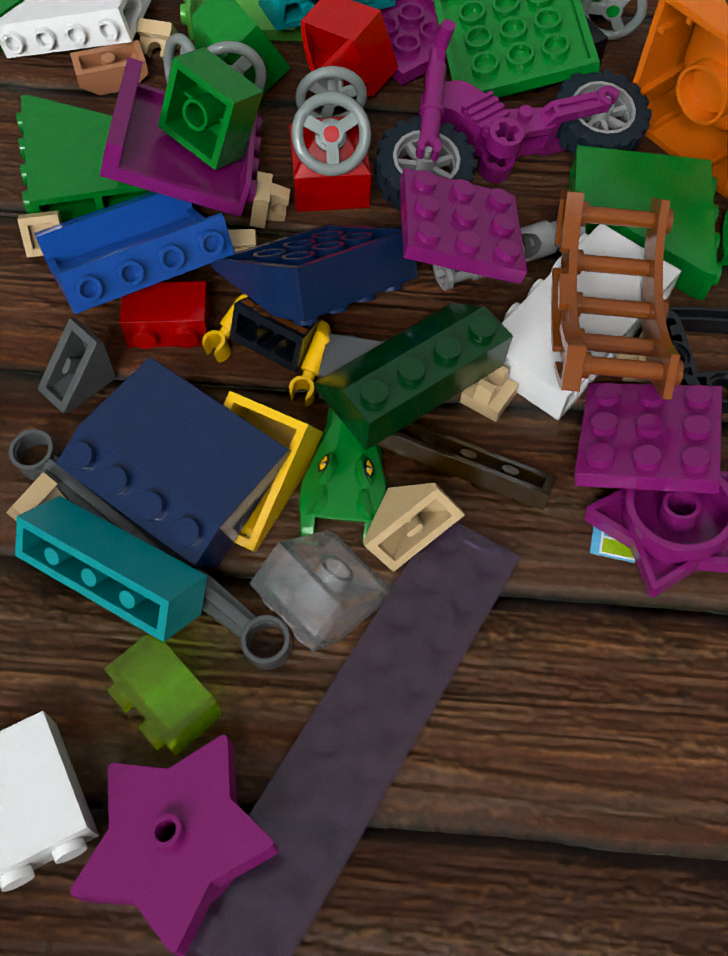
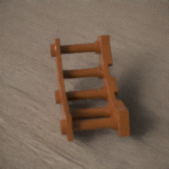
(662, 359)

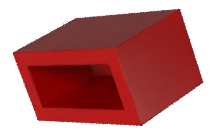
(166, 315)

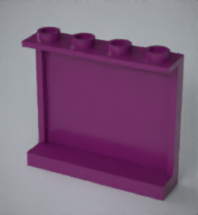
(152, 160)

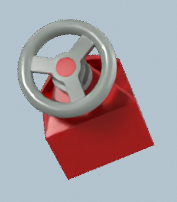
(345, 52)
(330, 156)

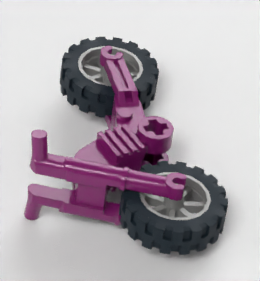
(465, 123)

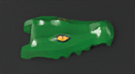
(341, 480)

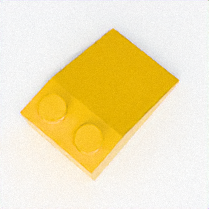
(293, 434)

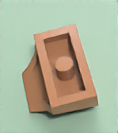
(103, 68)

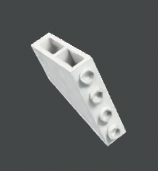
(68, 25)

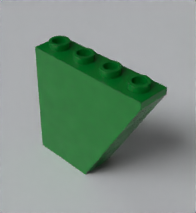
(65, 159)
(630, 181)

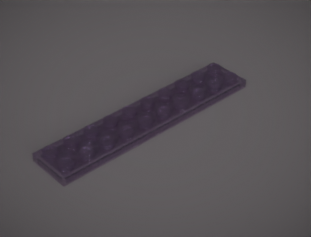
(357, 744)

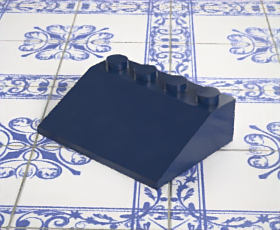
(320, 270)
(175, 462)

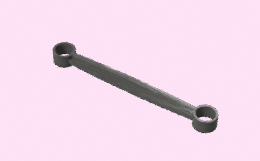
(217, 600)

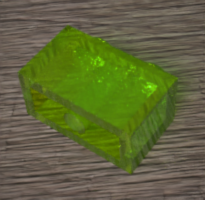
(163, 693)

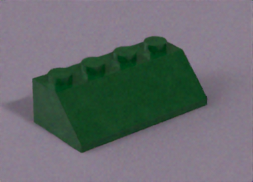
(415, 371)

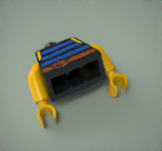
(273, 338)

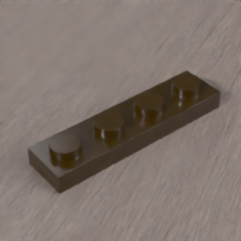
(474, 464)

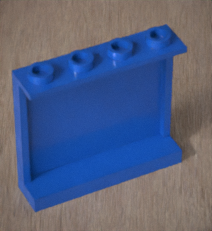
(130, 248)

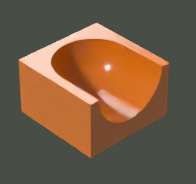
(687, 81)

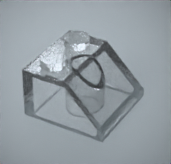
(318, 588)

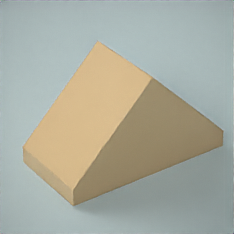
(409, 521)

